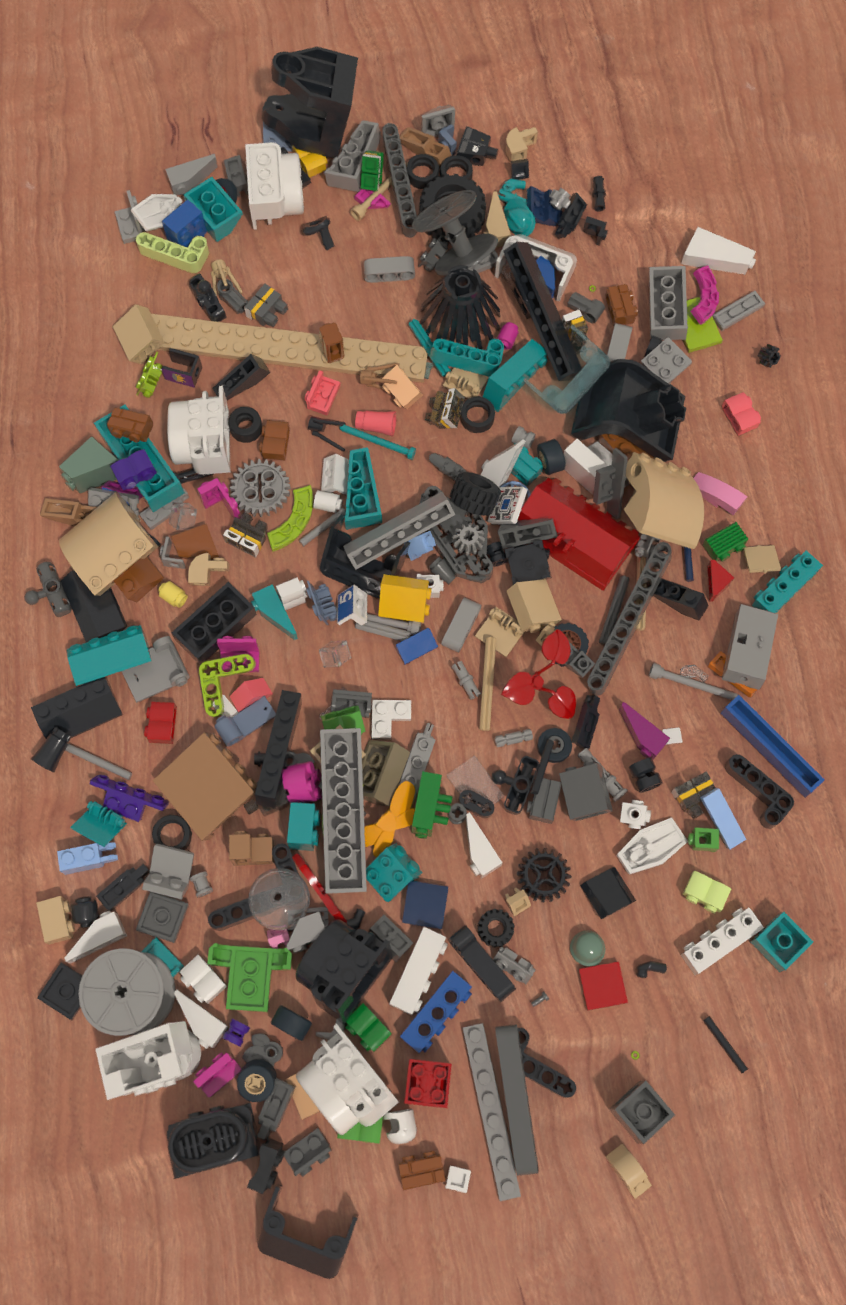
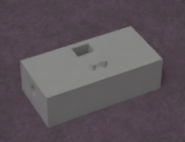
(750, 647)

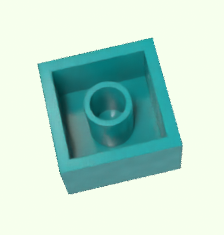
(302, 827)
(781, 942)

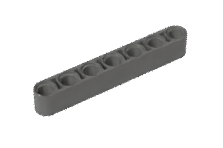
(399, 172)
(517, 1100)

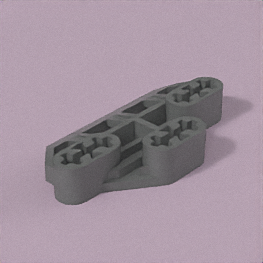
(444, 544)

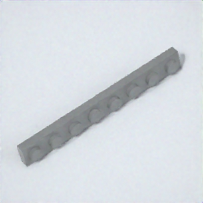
(491, 1112)

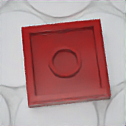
(603, 986)

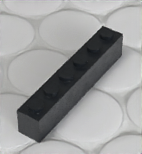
(278, 749)

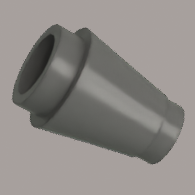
(441, 568)

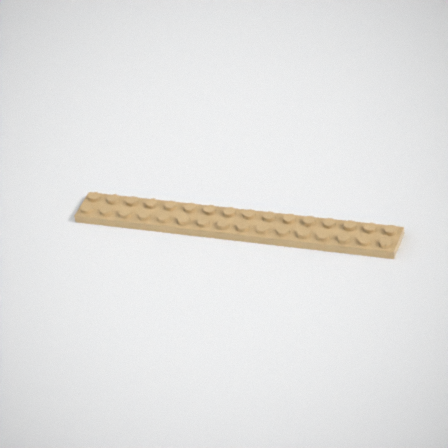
(285, 347)

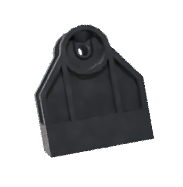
(319, 100)

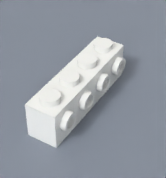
(721, 941)
(417, 971)

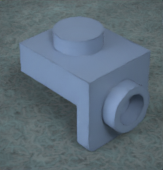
(445, 138)

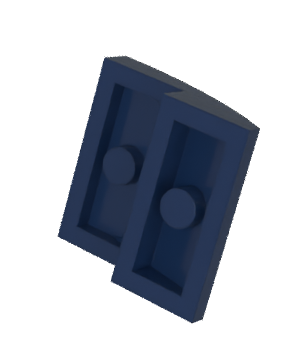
(540, 206)
(425, 904)

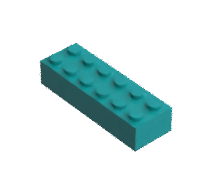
(163, 486)

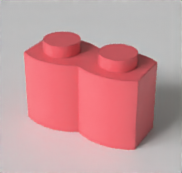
(741, 413)

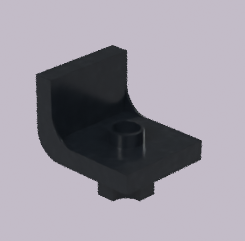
(632, 405)

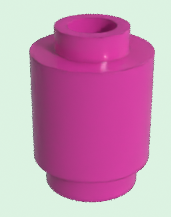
(508, 335)

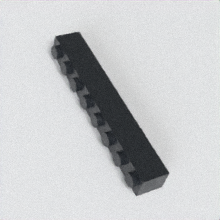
(543, 311)

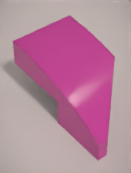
(379, 202)

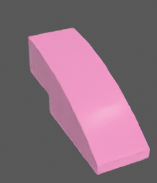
(719, 493)

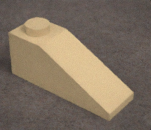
(496, 221)

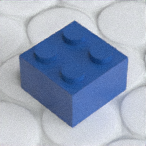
(184, 224)

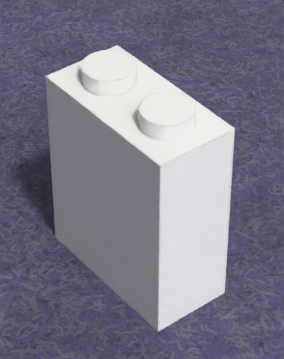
(582, 464)

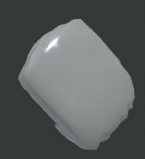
(329, 1035)

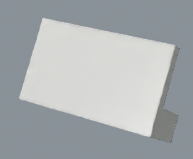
(335, 474)

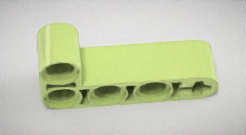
(150, 245)

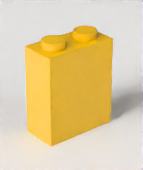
(404, 598)

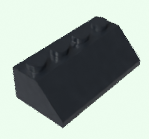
(78, 708)

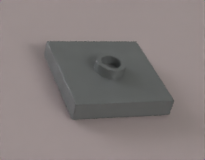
(162, 917)

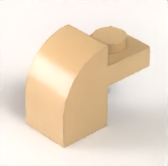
(518, 141)
(202, 565)
(629, 1171)

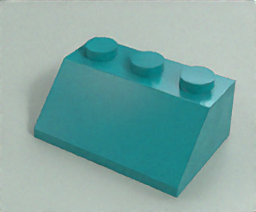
(218, 208)

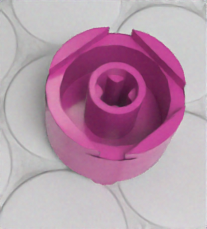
(302, 782)

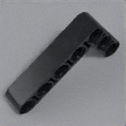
(227, 911)

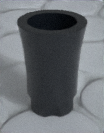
(52, 749)

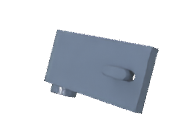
(244, 723)

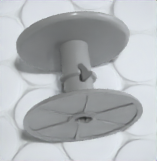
(126, 992)

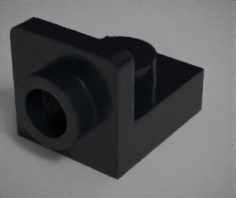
(596, 227)

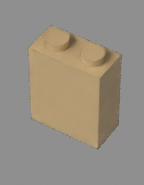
(138, 334)
(533, 605)

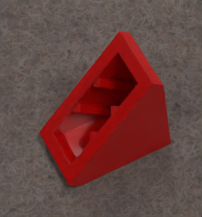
(718, 579)

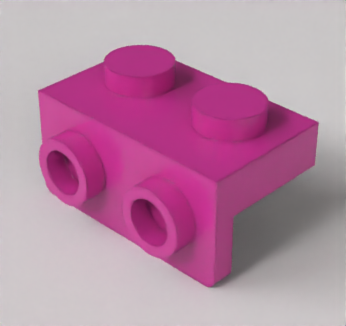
(218, 1074)

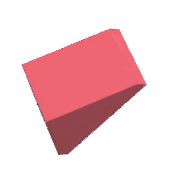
(250, 692)

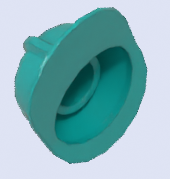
(519, 217)

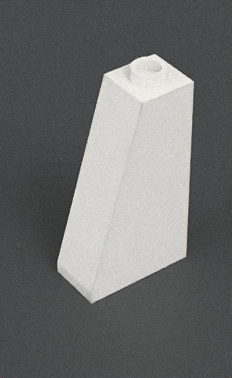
(718, 253)

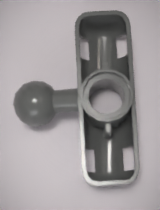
(49, 579)

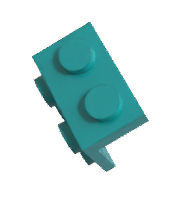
(392, 872)

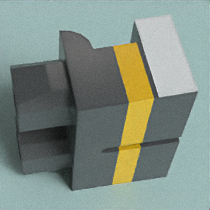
(265, 306)

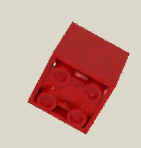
(428, 1083)

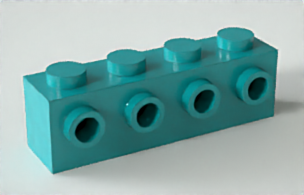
(788, 583)

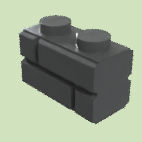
(545, 802)

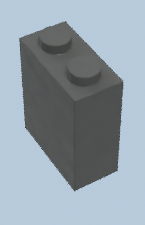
(585, 791)

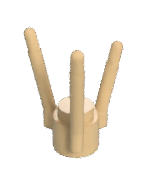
(221, 271)

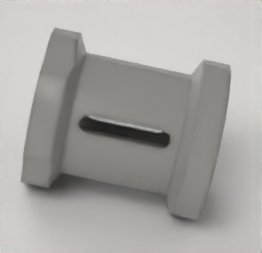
(201, 884)

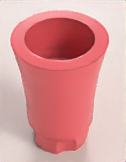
(377, 421)

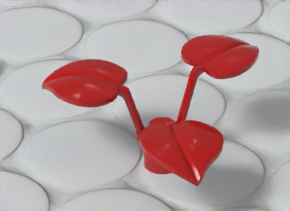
(522, 685)

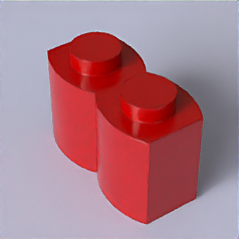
(161, 722)

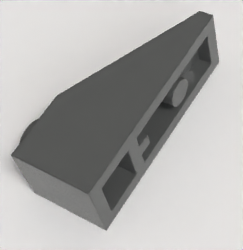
(526, 532)

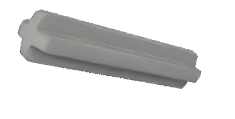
(384, 630)

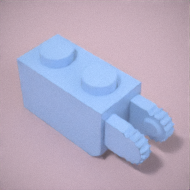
(84, 858)

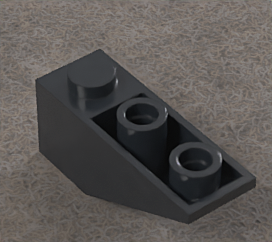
(682, 599)

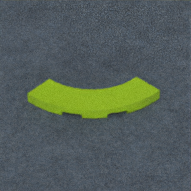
(296, 523)

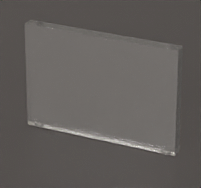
(475, 778)

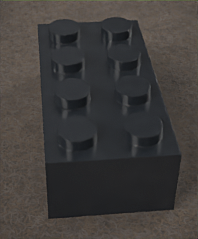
(218, 617)

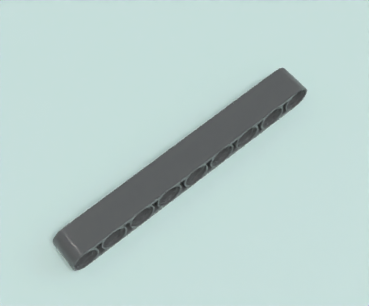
(632, 609)

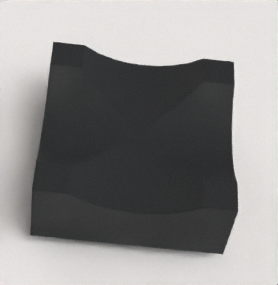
(270, 1157)

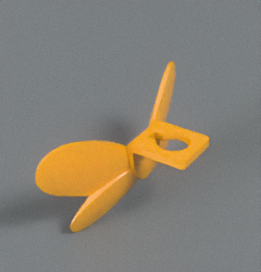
(396, 817)

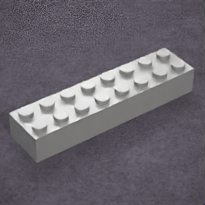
(343, 810)

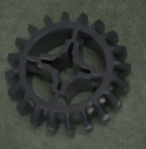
(554, 861)

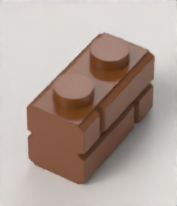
(620, 304)
(331, 342)
(130, 425)
(421, 1171)

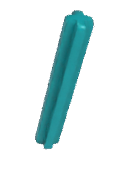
(427, 344)

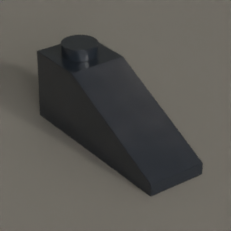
(243, 376)

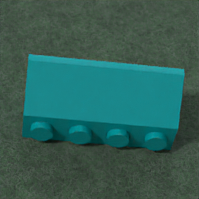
(108, 654)

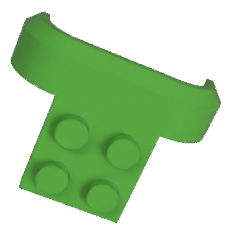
(249, 973)

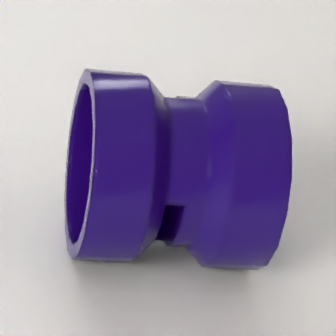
(238, 1028)

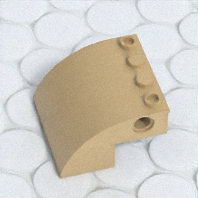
(665, 501)
(106, 544)

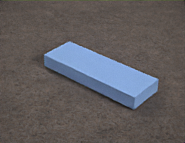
(723, 818)

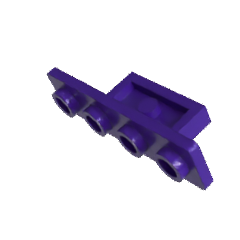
(127, 800)

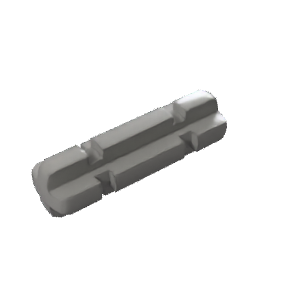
(512, 738)

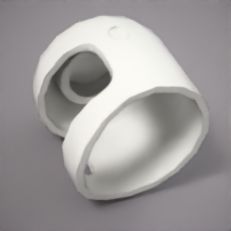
(402, 1126)

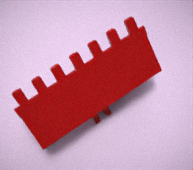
(586, 538)

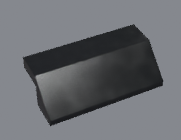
(95, 614)

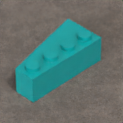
(509, 377)
(362, 495)

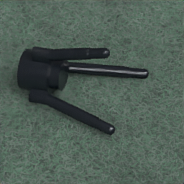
(318, 425)

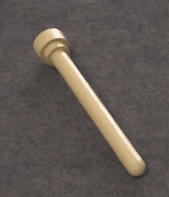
(359, 211)

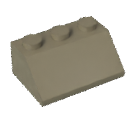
(382, 771)

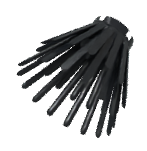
(461, 298)

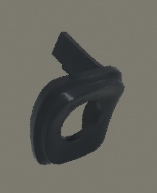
(321, 226)

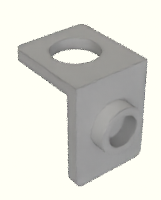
(165, 552)

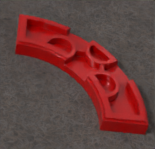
(320, 890)

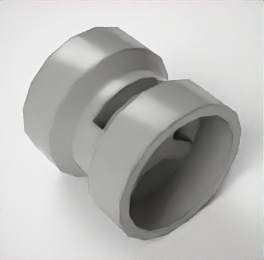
(520, 434)

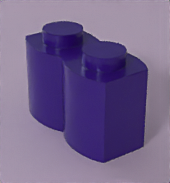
(133, 469)

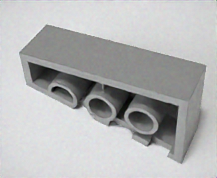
(347, 167)

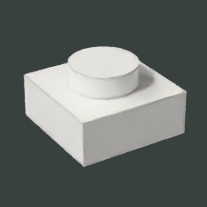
(458, 1179)

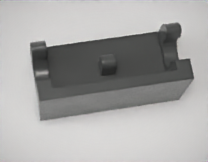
(237, 173)
(343, 699)
(386, 930)

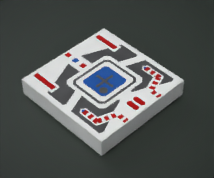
(508, 505)

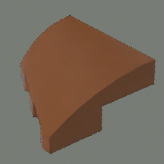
(194, 543)

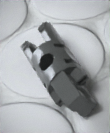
(446, 465)

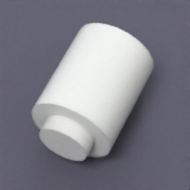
(327, 501)

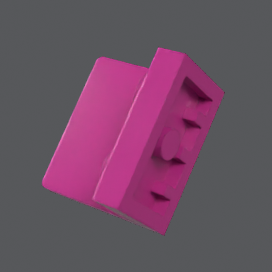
(233, 647)

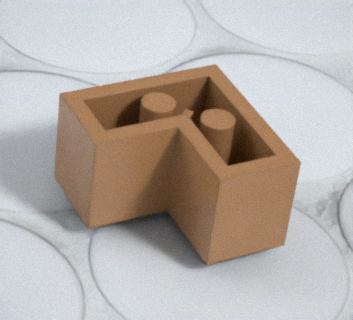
(249, 850)

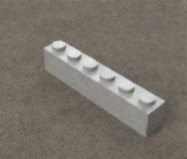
(399, 530)

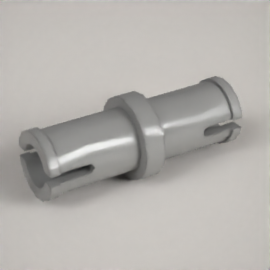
(466, 680)

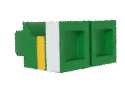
(372, 170)

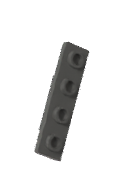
(610, 484)

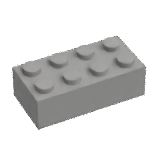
(668, 302)

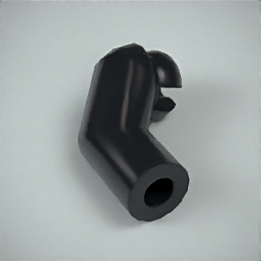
(355, 922)
(643, 968)

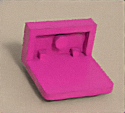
(213, 492)

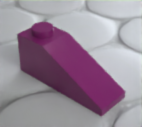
(645, 735)

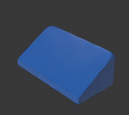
(416, 646)

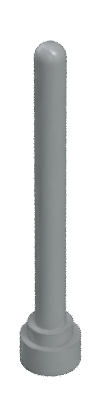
(411, 626)
(657, 672)

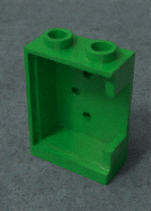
(428, 804)

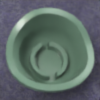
(587, 948)

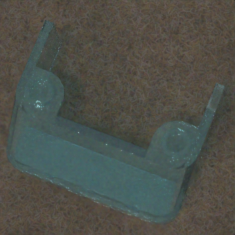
(596, 366)

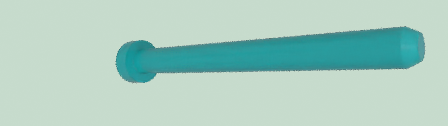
(379, 441)

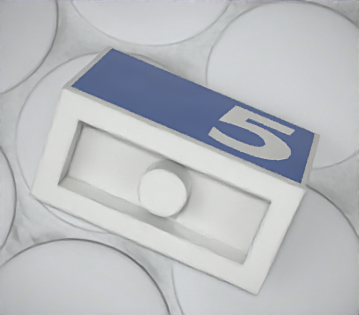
(352, 605)

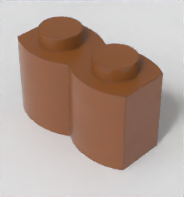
(275, 440)

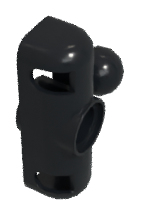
(207, 298)
(515, 795)

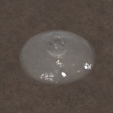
(281, 913)

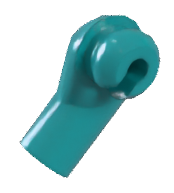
(513, 184)

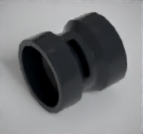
(496, 554)

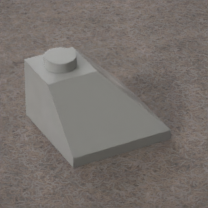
(437, 118)

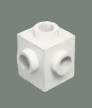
(627, 814)

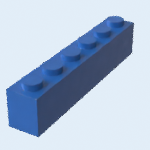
(772, 746)

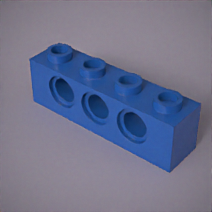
(454, 984)

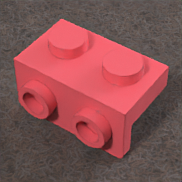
(322, 393)

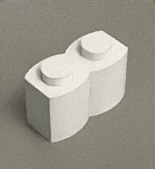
(292, 593)
(202, 979)

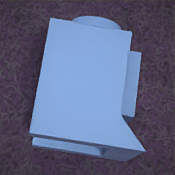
(420, 545)

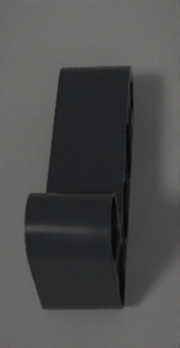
(756, 789)
(481, 963)
(540, 1068)

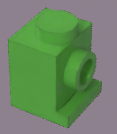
(710, 836)

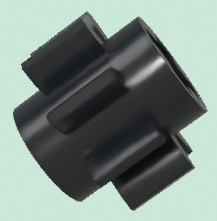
(769, 355)

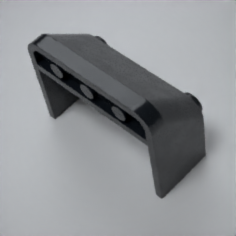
(368, 578)
(299, 1254)

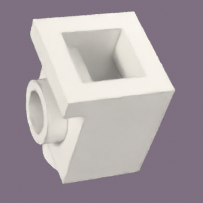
(437, 584)

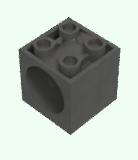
(641, 1112)

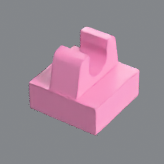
(278, 936)

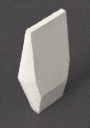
(155, 209)
(652, 846)

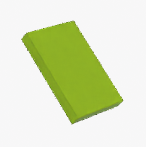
(699, 335)

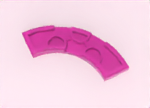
(709, 296)

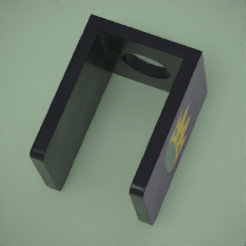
(181, 377)

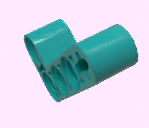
(467, 357)

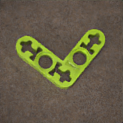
(214, 678)

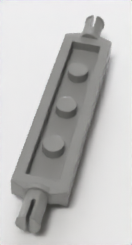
(418, 758)

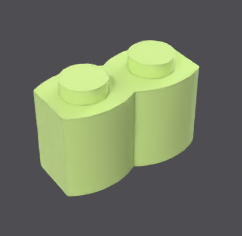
(707, 892)

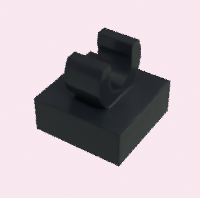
(520, 169)

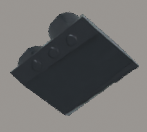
(607, 893)

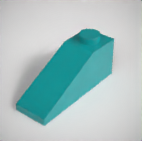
(272, 610)

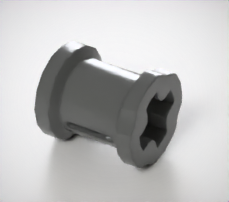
(457, 806)

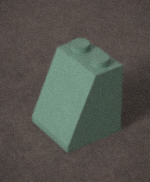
(88, 467)

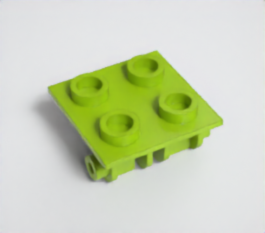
(150, 377)

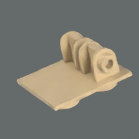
(466, 382)
(503, 628)

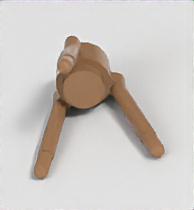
(370, 378)

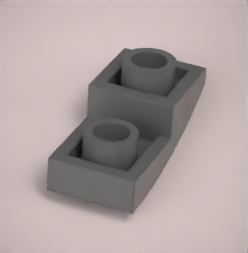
(579, 662)

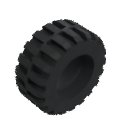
(447, 185)

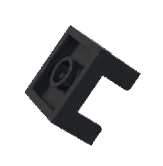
(528, 562)

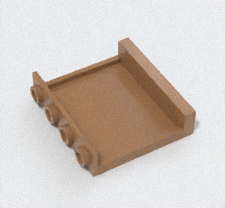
(205, 785)

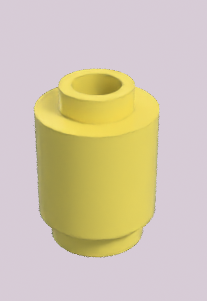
(172, 594)

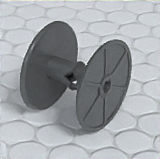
(445, 214)

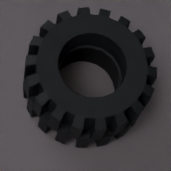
(475, 493)

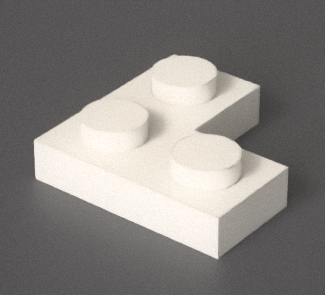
(385, 712)

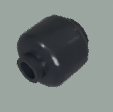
(84, 911)

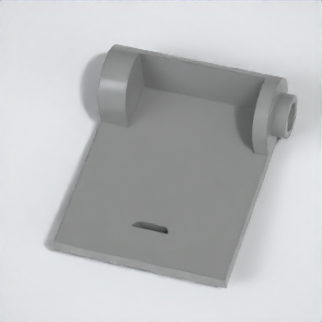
(160, 674)

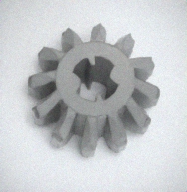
(465, 545)

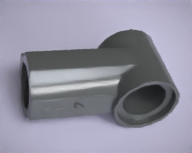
(231, 297)
(589, 309)

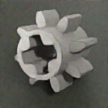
(560, 199)

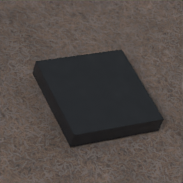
(63, 991)

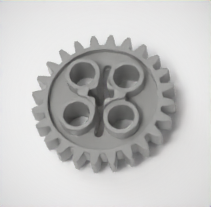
(278, 487)

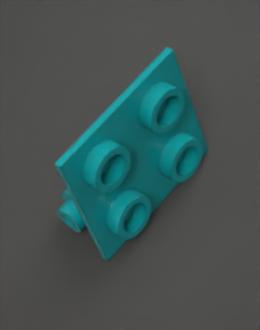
(99, 824)

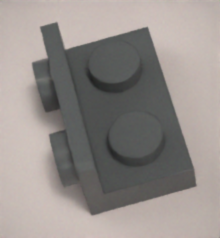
(307, 1152)

